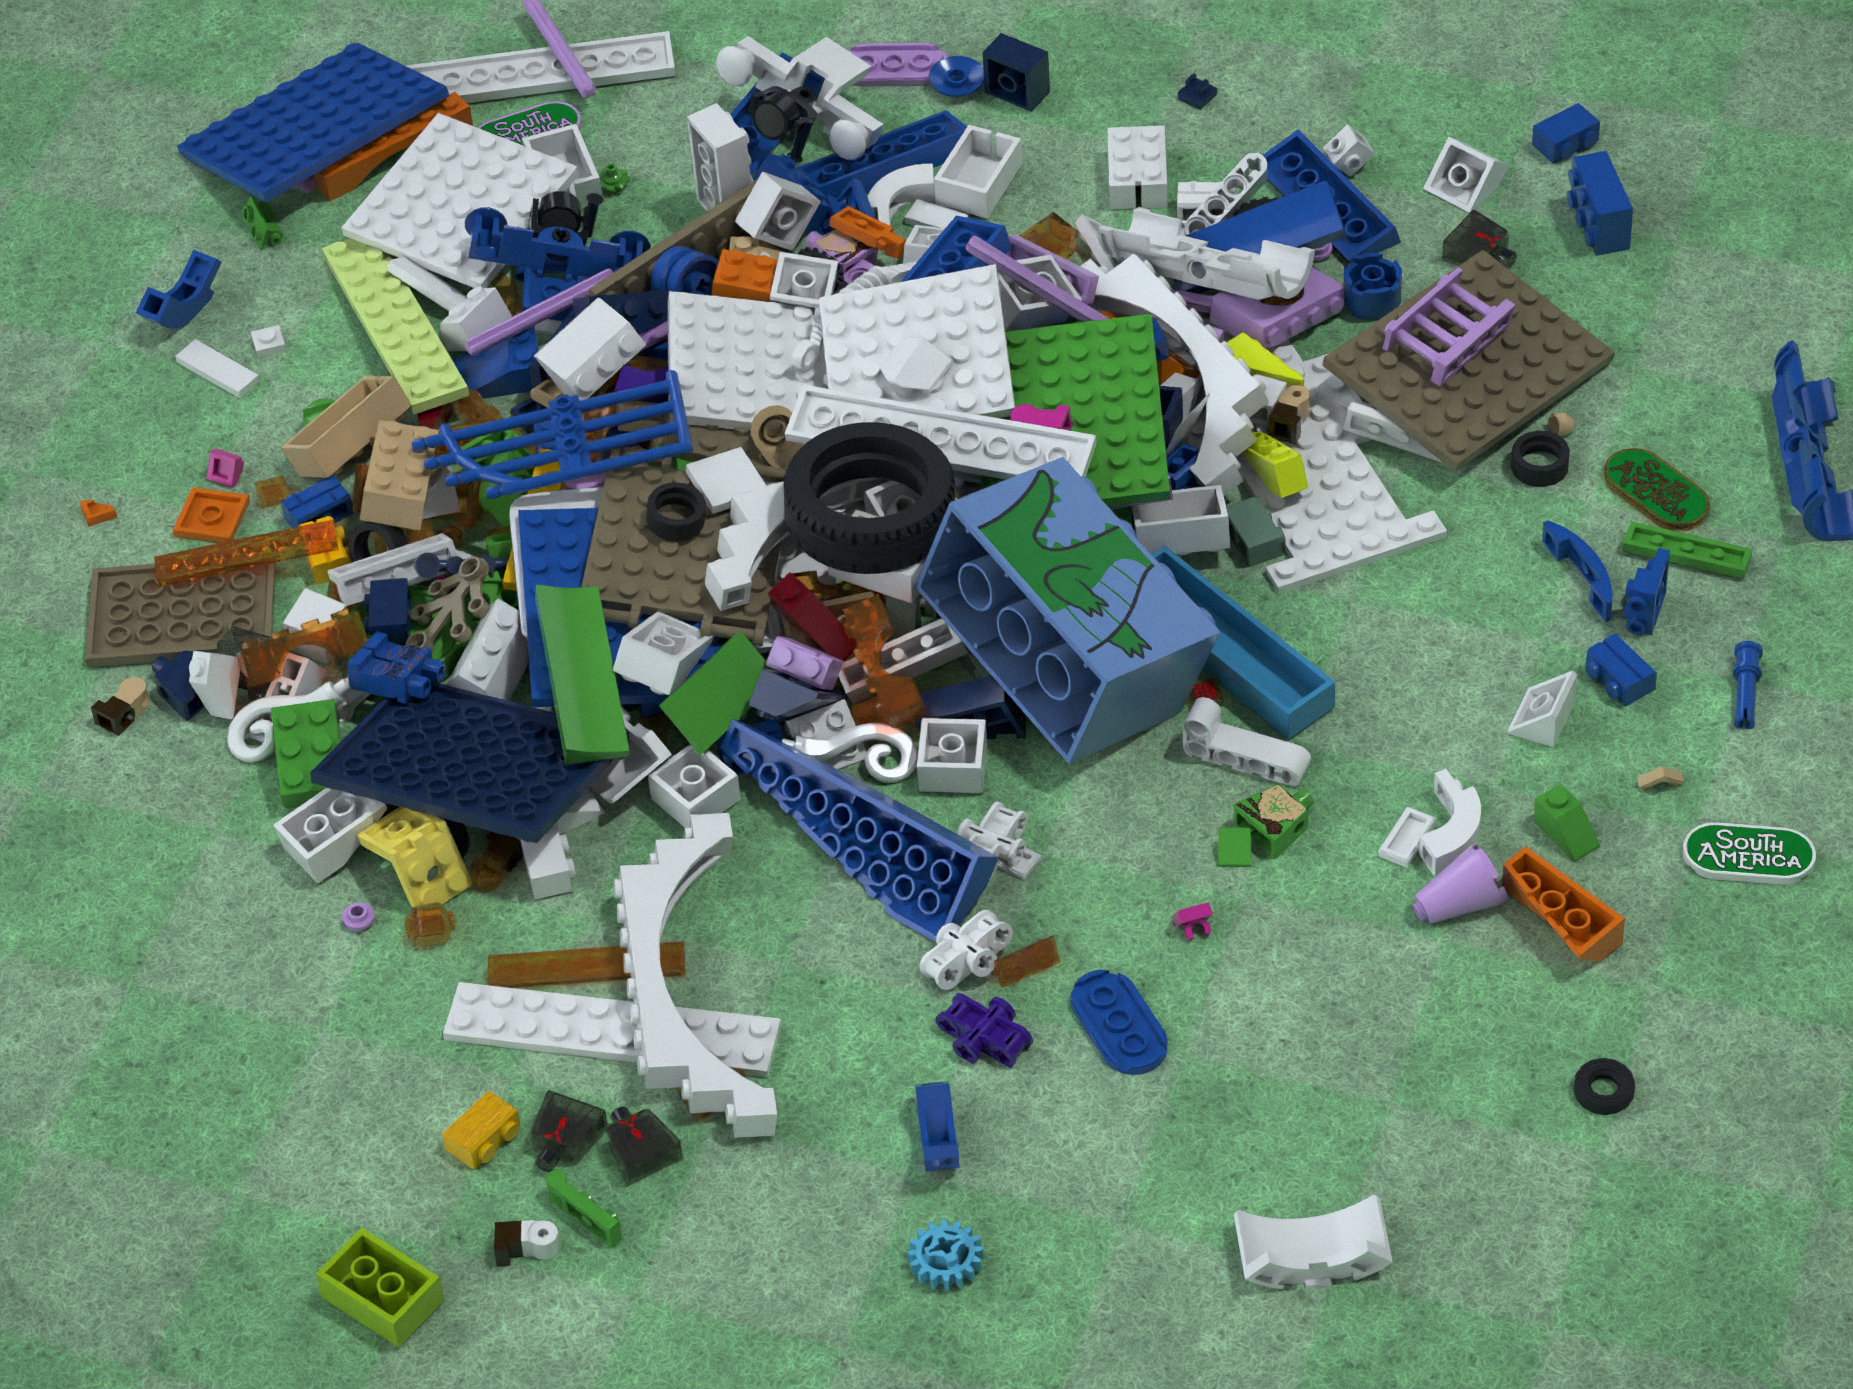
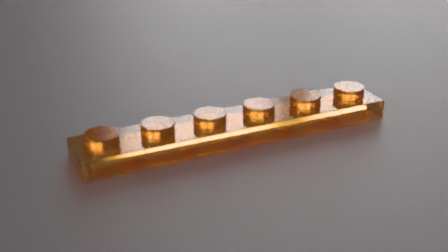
(246, 553)
(575, 966)

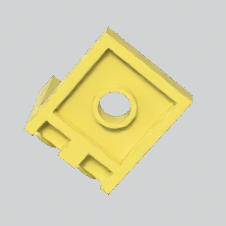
(415, 845)

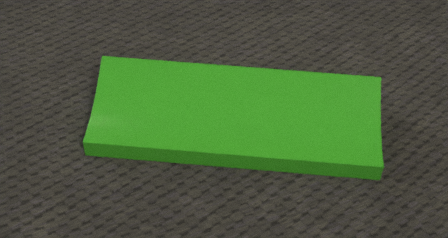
(581, 674)

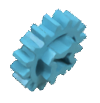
(941, 1251)

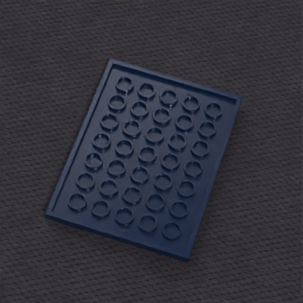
(462, 762)

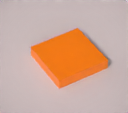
(211, 515)

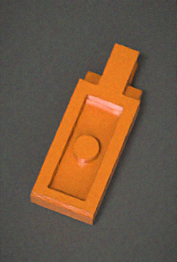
(869, 231)

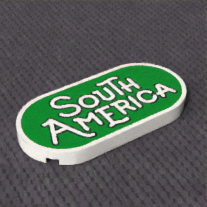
(1749, 853)

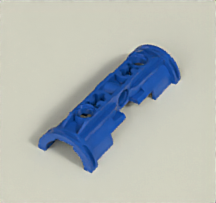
(1800, 417)

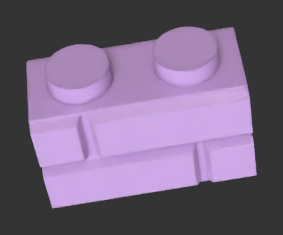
(804, 663)

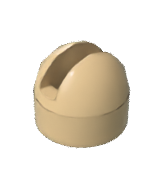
(1560, 423)

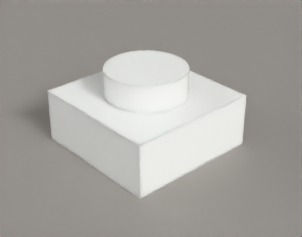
(268, 341)

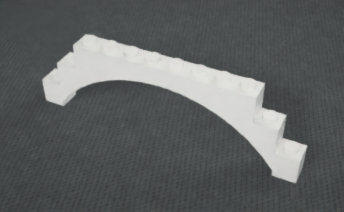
(1234, 394)
(761, 525)
(669, 1049)

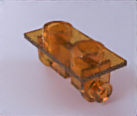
(1026, 961)

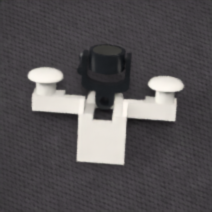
(790, 108)

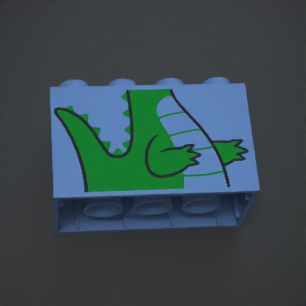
(1066, 608)

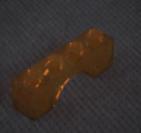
(264, 661)
(897, 695)

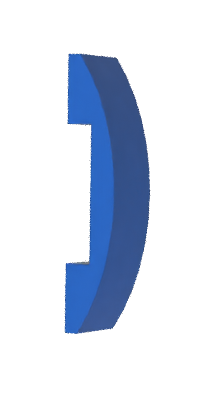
(1565, 544)

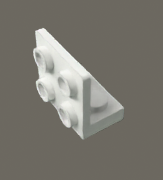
(825, 724)

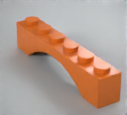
(352, 169)

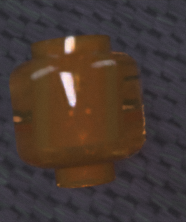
(429, 924)

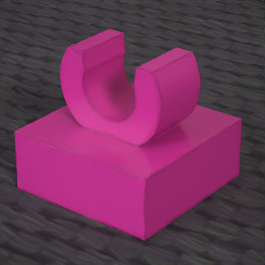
(224, 467)
(1194, 916)

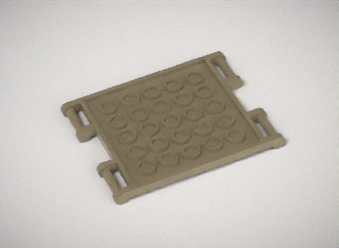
(651, 574)

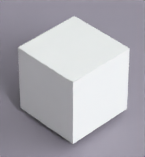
(307, 608)

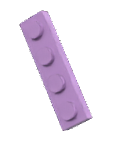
(1080, 278)

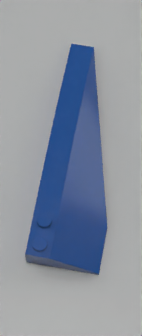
(897, 854)

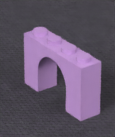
(1274, 324)

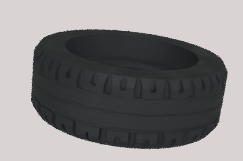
(867, 452)

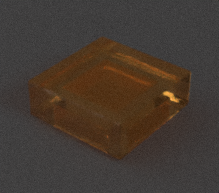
(271, 491)

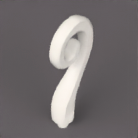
(263, 706)
(827, 748)

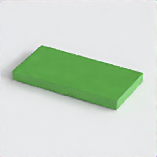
(716, 693)

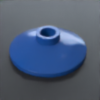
(956, 76)

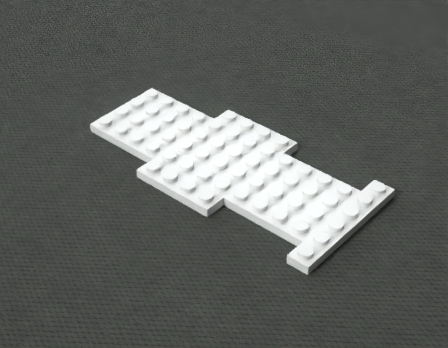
(1346, 510)

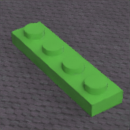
(1688, 549)

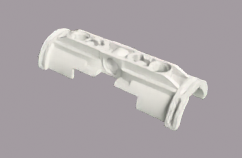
(1156, 238)

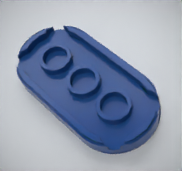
(1119, 1022)

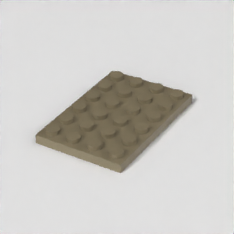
(140, 621)

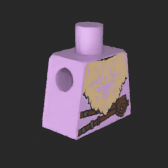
(843, 248)

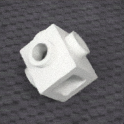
(1349, 150)

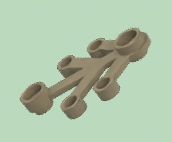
(470, 577)

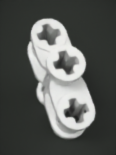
(998, 833)
(966, 949)

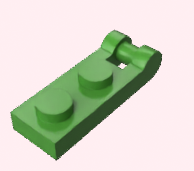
(583, 1208)

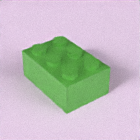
(302, 740)

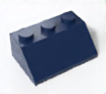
(787, 697)

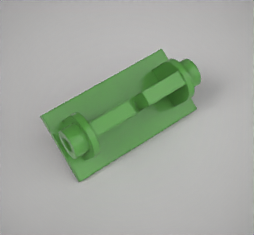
(261, 223)

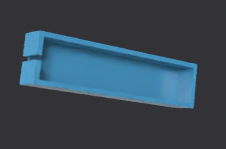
(1254, 660)

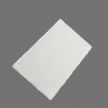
(1185, 428)

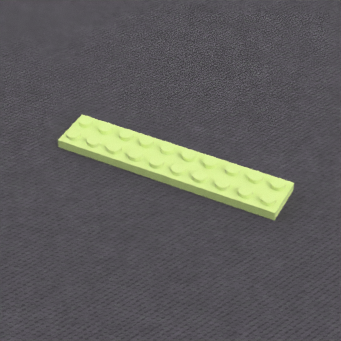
(396, 325)

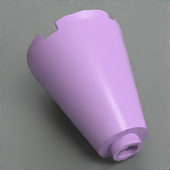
(1460, 888)

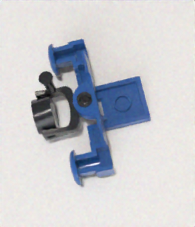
(552, 236)

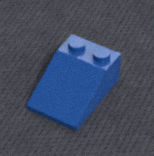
(501, 368)

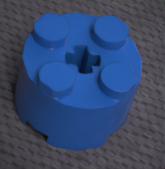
(1372, 286)

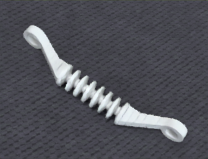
(808, 350)

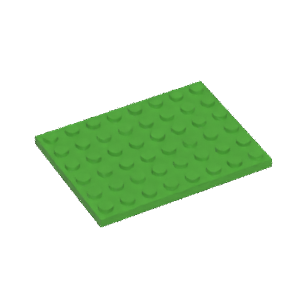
(1113, 392)

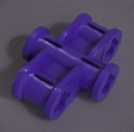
(984, 1029)

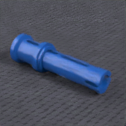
(1746, 674)

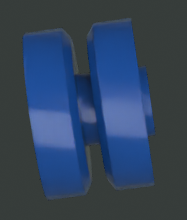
(684, 271)

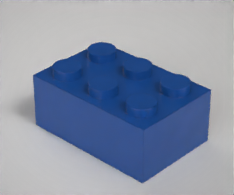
(1600, 203)

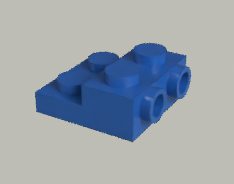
(1647, 594)

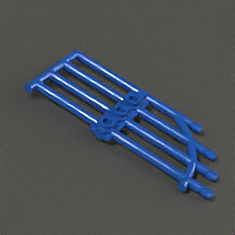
(570, 440)

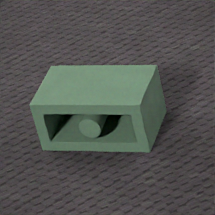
(1254, 531)

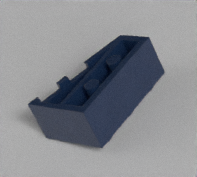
(640, 309)
(977, 700)

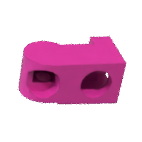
(1056, 419)

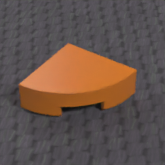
(97, 512)

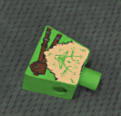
(1274, 817)

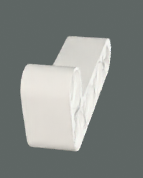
(1226, 201)
(1241, 748)

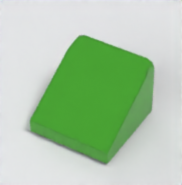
(1234, 847)

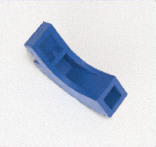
(186, 298)
(937, 1126)

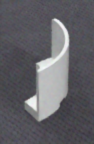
(623, 773)
(1314, 1247)

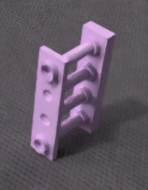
(1460, 349)

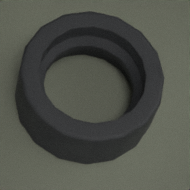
(1540, 475)
(676, 494)
(359, 536)

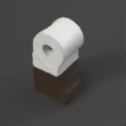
(525, 1240)

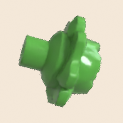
(613, 179)

